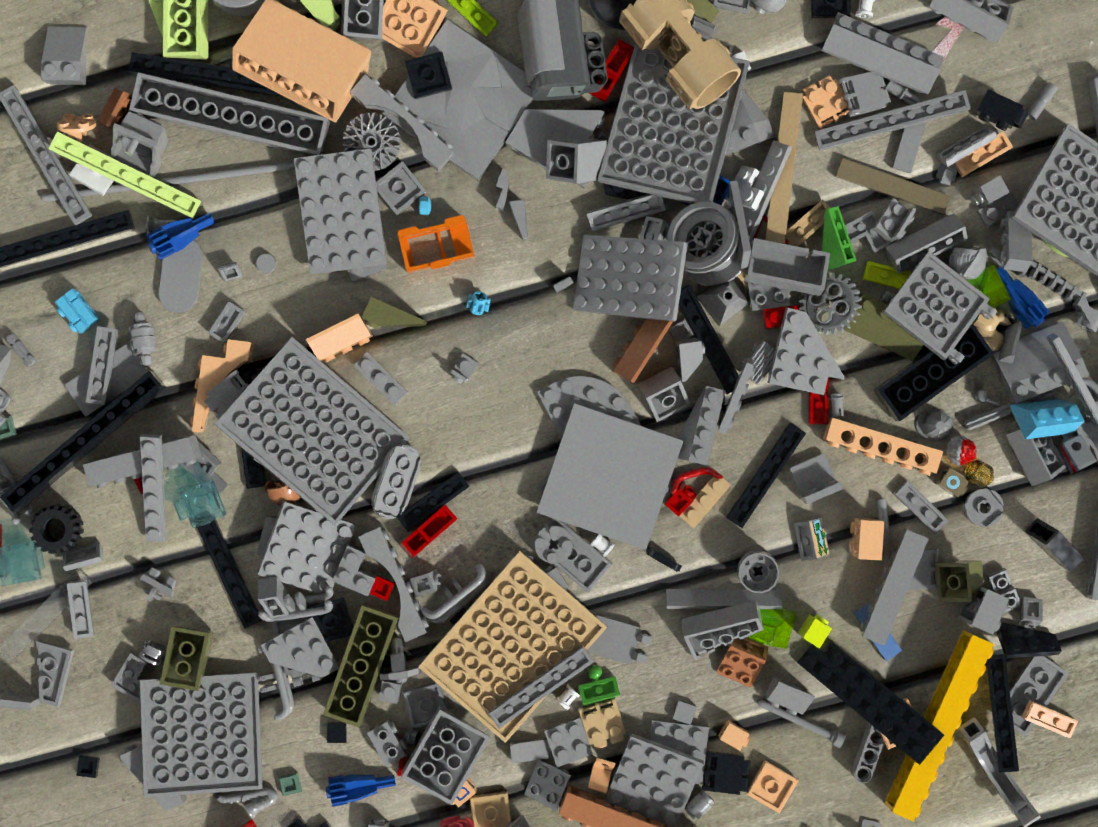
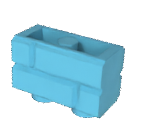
(77, 311)

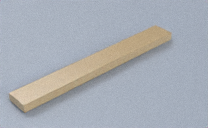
(782, 193)

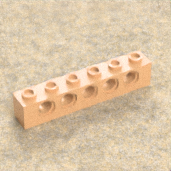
(930, 460)

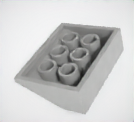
(1036, 364)
(445, 755)

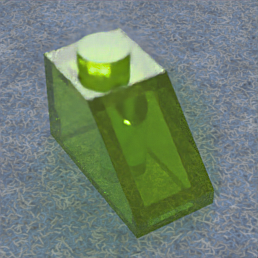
(993, 287)

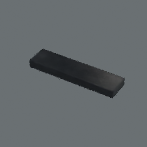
(433, 501)

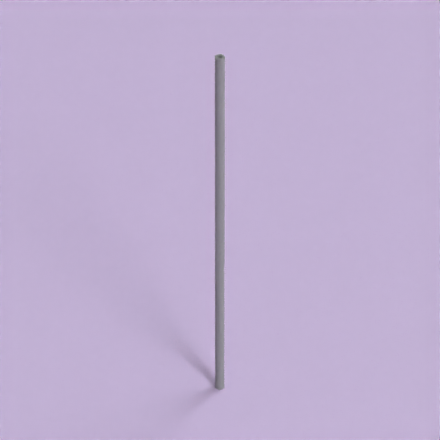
(189, 178)

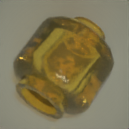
(979, 473)

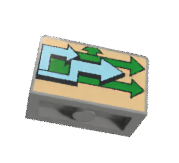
(811, 539)

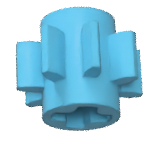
(478, 303)

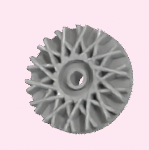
(381, 130)

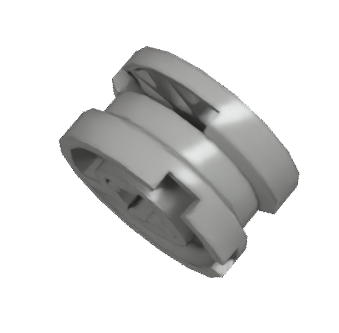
(153, 653)

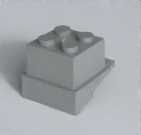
(139, 143)

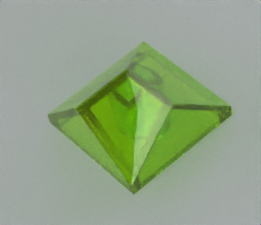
(776, 627)

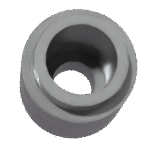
(699, 805)

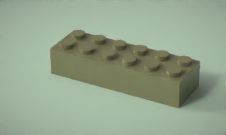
(361, 665)

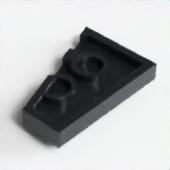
(1026, 642)

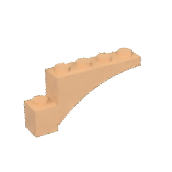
(212, 372)

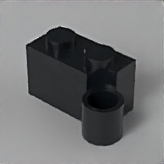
(1001, 111)

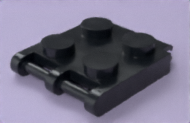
(726, 773)

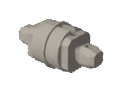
(142, 339)

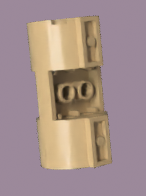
(700, 67)

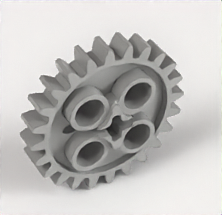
(836, 319)

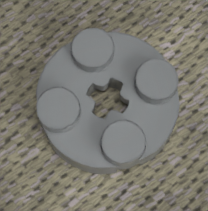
(994, 507)
(564, 546)

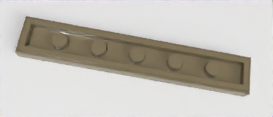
(892, 186)

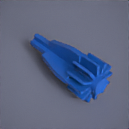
(176, 235)
(1023, 301)
(355, 787)

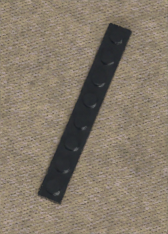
(194, 72)
(66, 238)

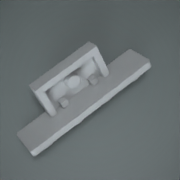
(205, 466)

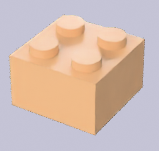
(867, 538)

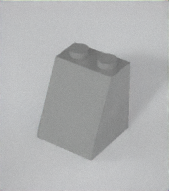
(574, 159)

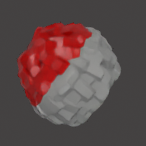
(961, 450)

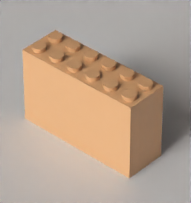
(300, 59)

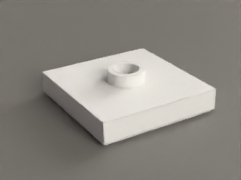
(90, 178)

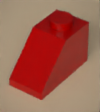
(774, 316)

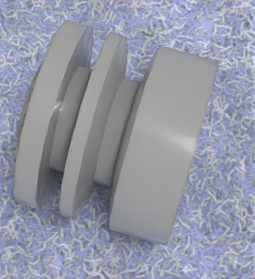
(758, 582)

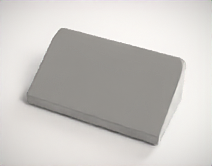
(1010, 343)

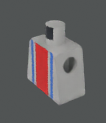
(1077, 458)

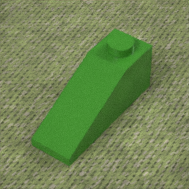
(836, 239)

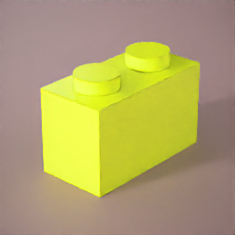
(815, 630)

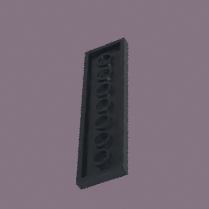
(871, 700)

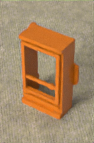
(460, 239)

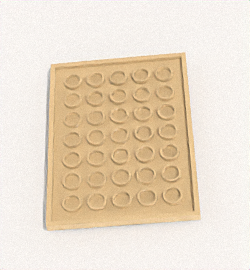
(508, 640)

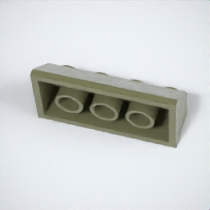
(881, 330)

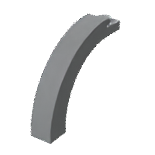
(1004, 784)

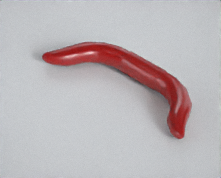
(693, 473)

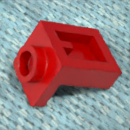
(681, 499)

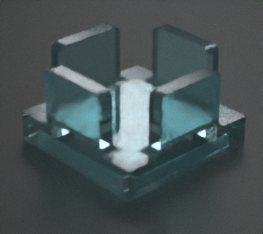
(199, 503)
(20, 563)

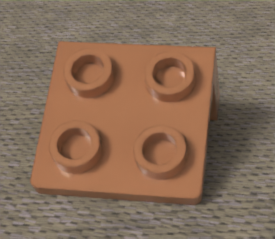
(115, 108)
(743, 661)

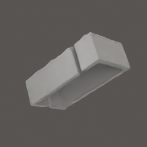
(787, 267)

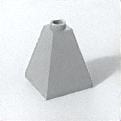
(718, 306)

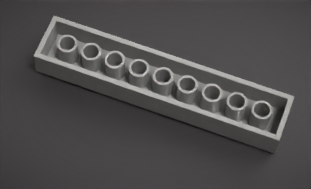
(229, 115)

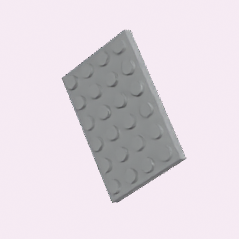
(340, 211)
(630, 277)

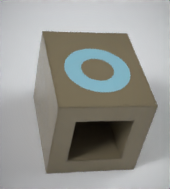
(952, 482)

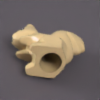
(988, 330)

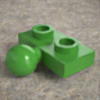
(598, 689)

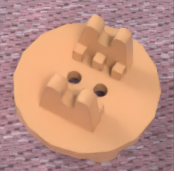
(76, 125)

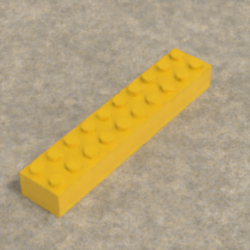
(944, 713)

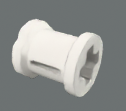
(865, 9)
(602, 544)
(567, 696)

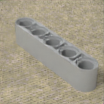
(870, 763)

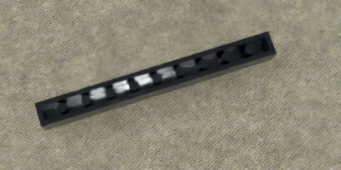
(83, 442)

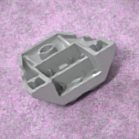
(749, 126)

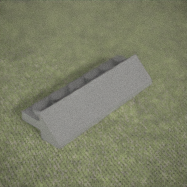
(882, 54)

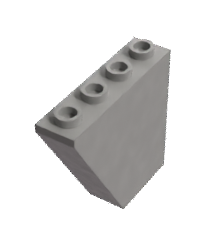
(538, 126)

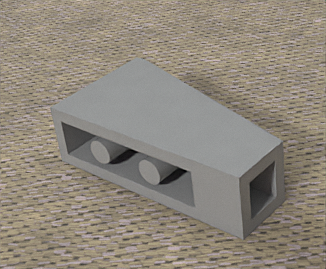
(133, 760)

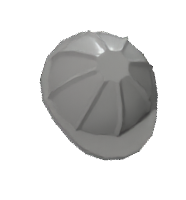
(934, 425)

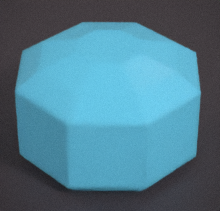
(424, 206)

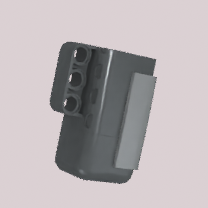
(558, 50)

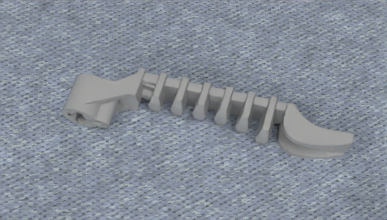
(1087, 316)

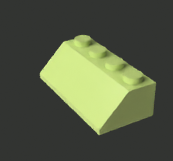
(185, 29)

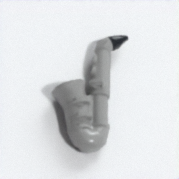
(258, 799)

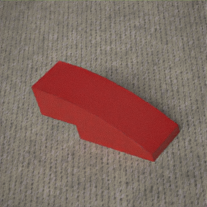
(615, 66)
(428, 531)

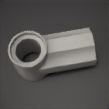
(705, 28)

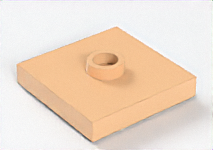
(772, 786)

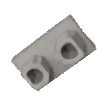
(150, 580)

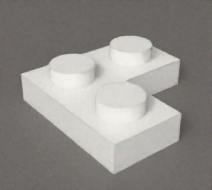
(750, 196)

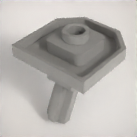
(399, 671)

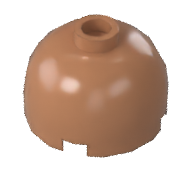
(279, 492)

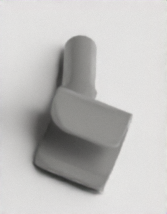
(982, 396)

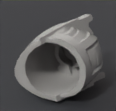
(968, 261)

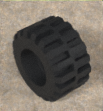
(41, 532)

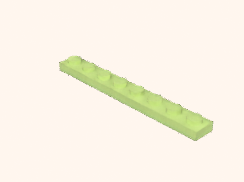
(124, 175)

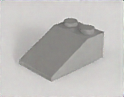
(65, 56)

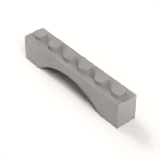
(373, 97)
(377, 546)

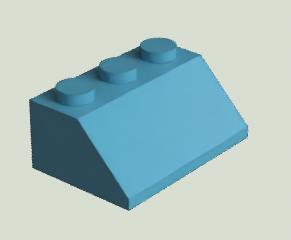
(1047, 418)

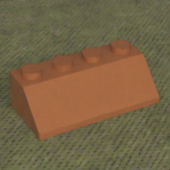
(640, 349)

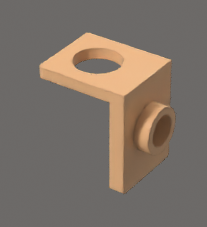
(600, 775)

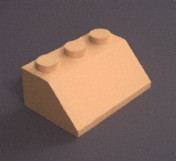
(340, 338)

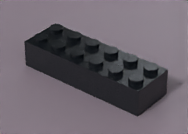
(930, 376)

